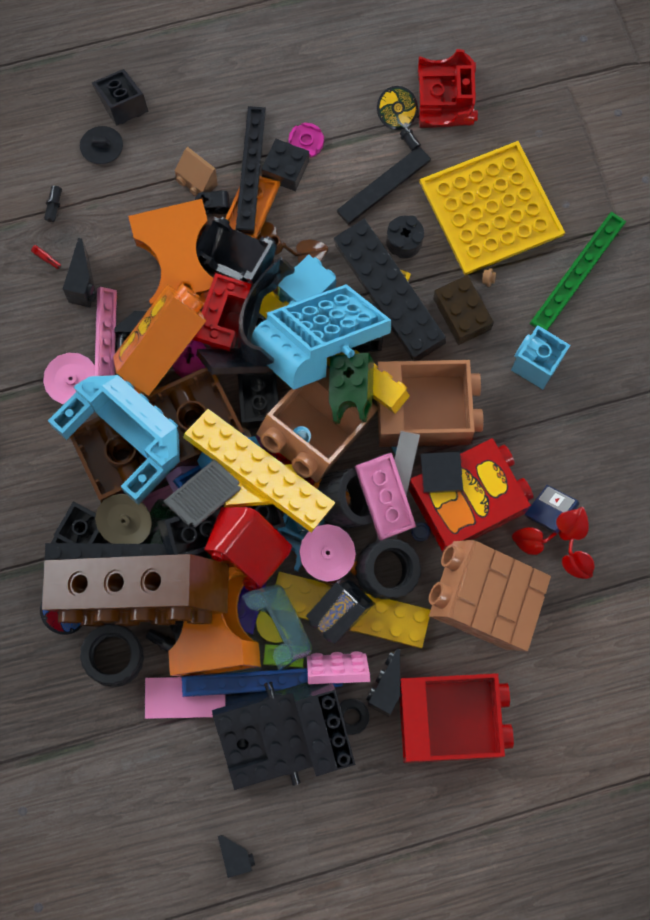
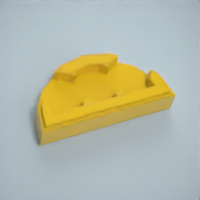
(267, 628)

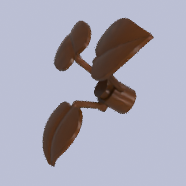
(305, 247)

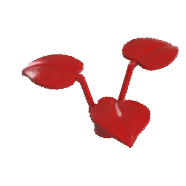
(572, 526)

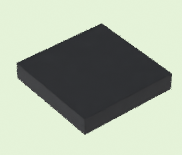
(441, 472)

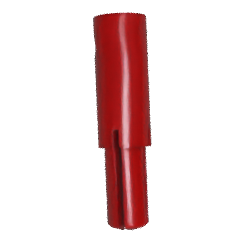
(44, 256)

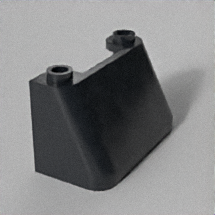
(233, 253)

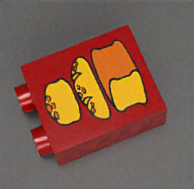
(487, 501)

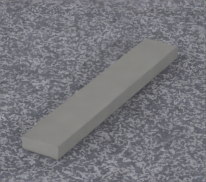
(405, 459)

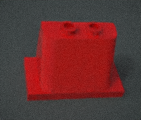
(222, 312)

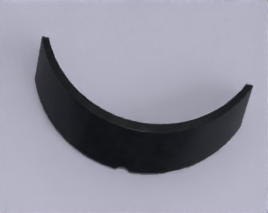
(250, 310)

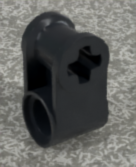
(215, 202)

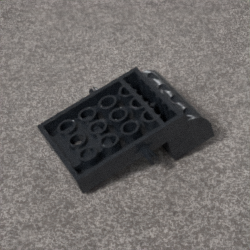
(284, 734)

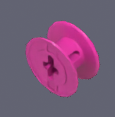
(181, 366)

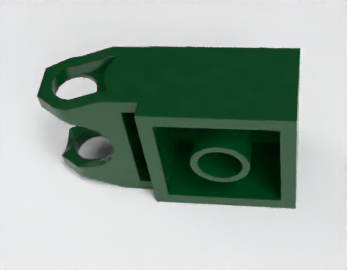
(351, 385)

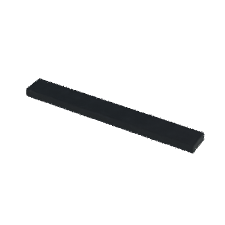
(250, 170)

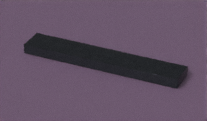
(383, 185)

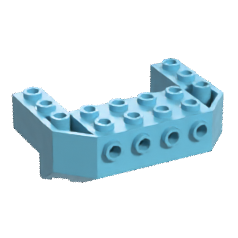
(133, 419)

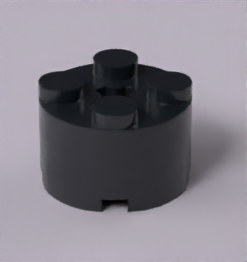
(397, 232)

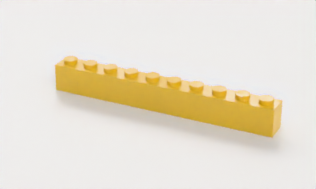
(385, 390)

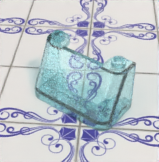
(295, 639)

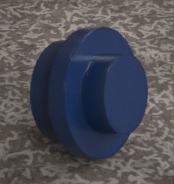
(421, 532)

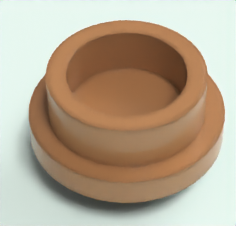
(489, 277)

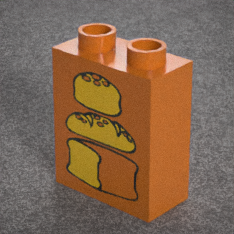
(159, 338)

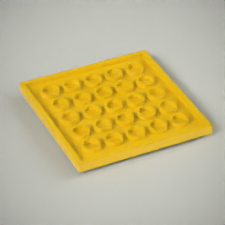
(491, 207)

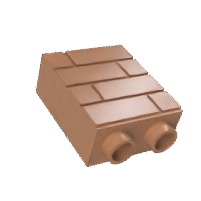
(437, 406)
(311, 408)
(488, 595)

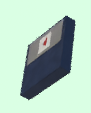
(549, 506)

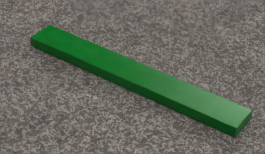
(578, 271)

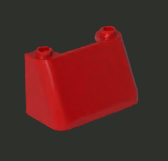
(248, 544)

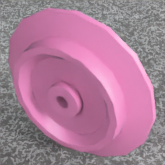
(61, 371)
(339, 548)

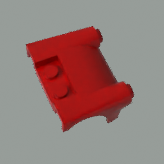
(447, 91)

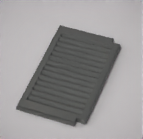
(203, 494)

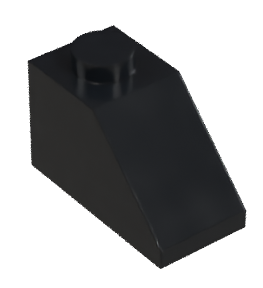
(235, 857)

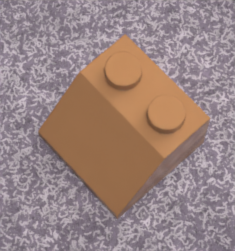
(195, 173)

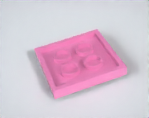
(337, 668)

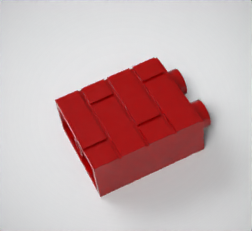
(454, 718)

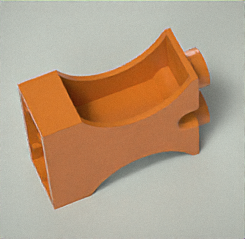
(172, 238)
(219, 645)

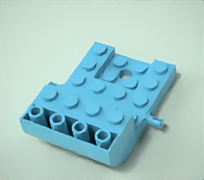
(315, 329)

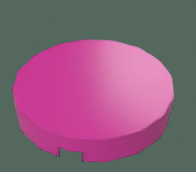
(307, 137)

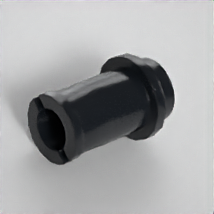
(409, 138)

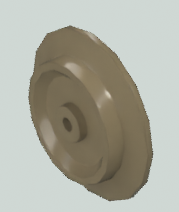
(123, 520)

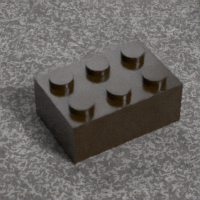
(463, 310)

